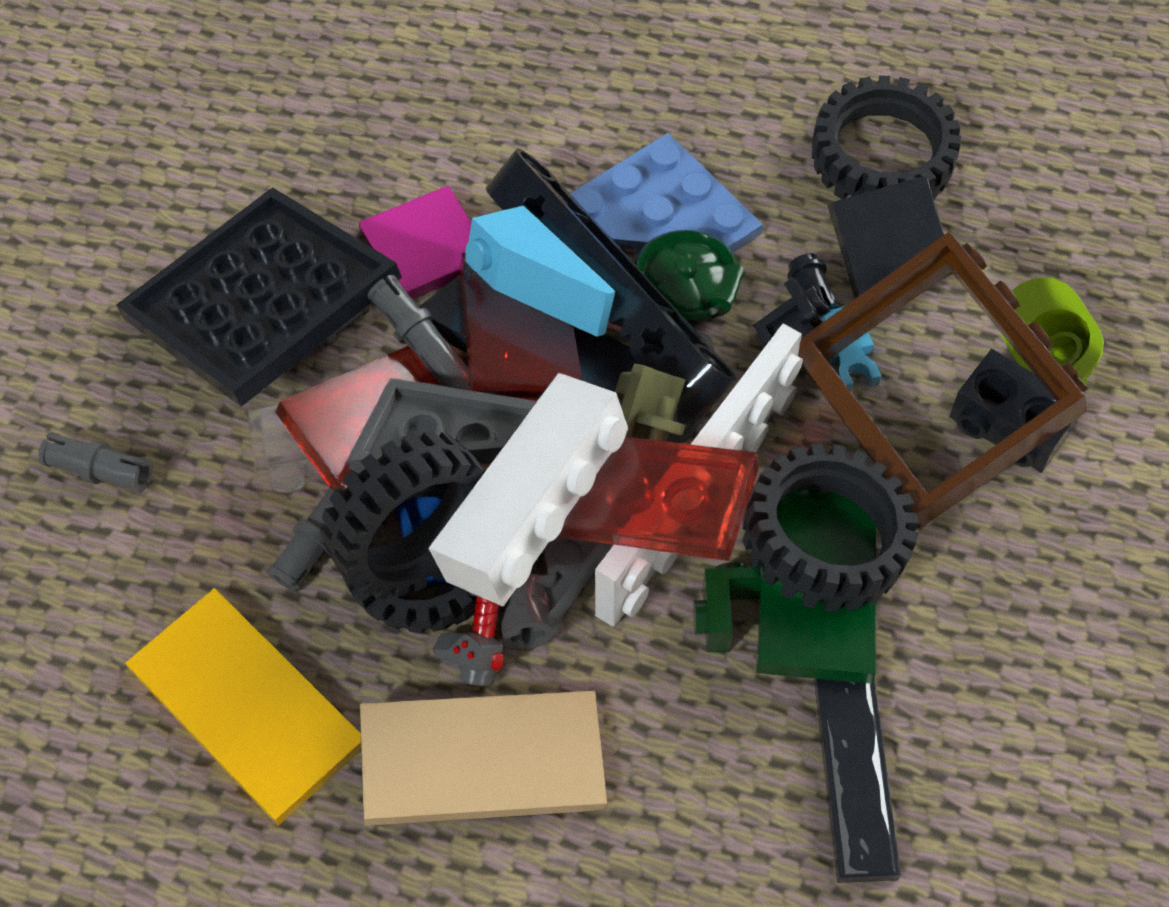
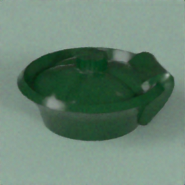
(692, 272)

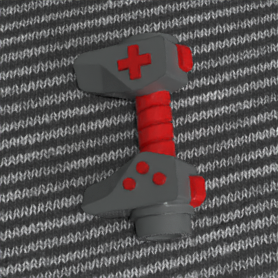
(476, 651)

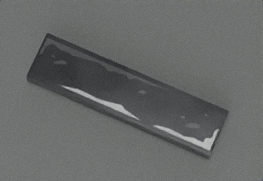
(856, 782)

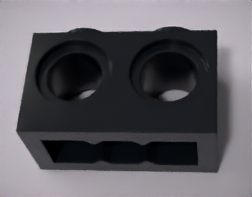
(1018, 400)

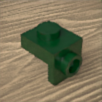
(713, 613)

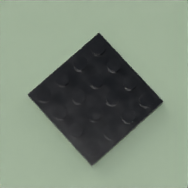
(257, 294)

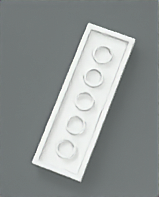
(736, 426)

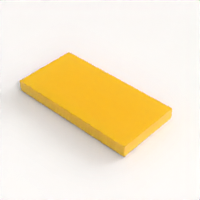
(246, 705)

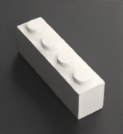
(530, 489)

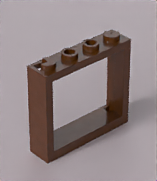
(999, 305)

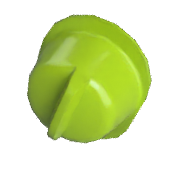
(1064, 320)

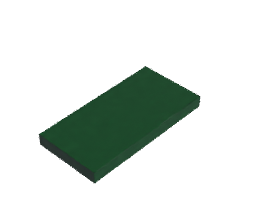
(817, 641)

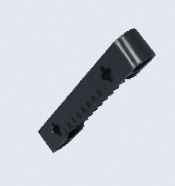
(651, 323)

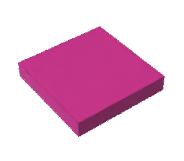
(422, 239)

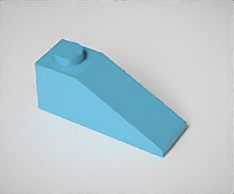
(536, 268)

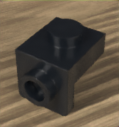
(801, 312)

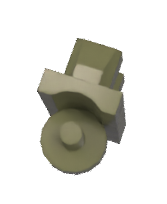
(650, 402)

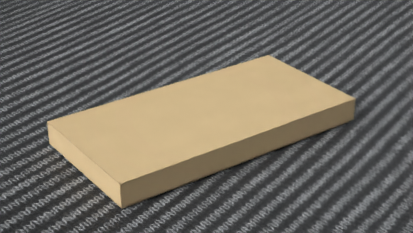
(481, 757)

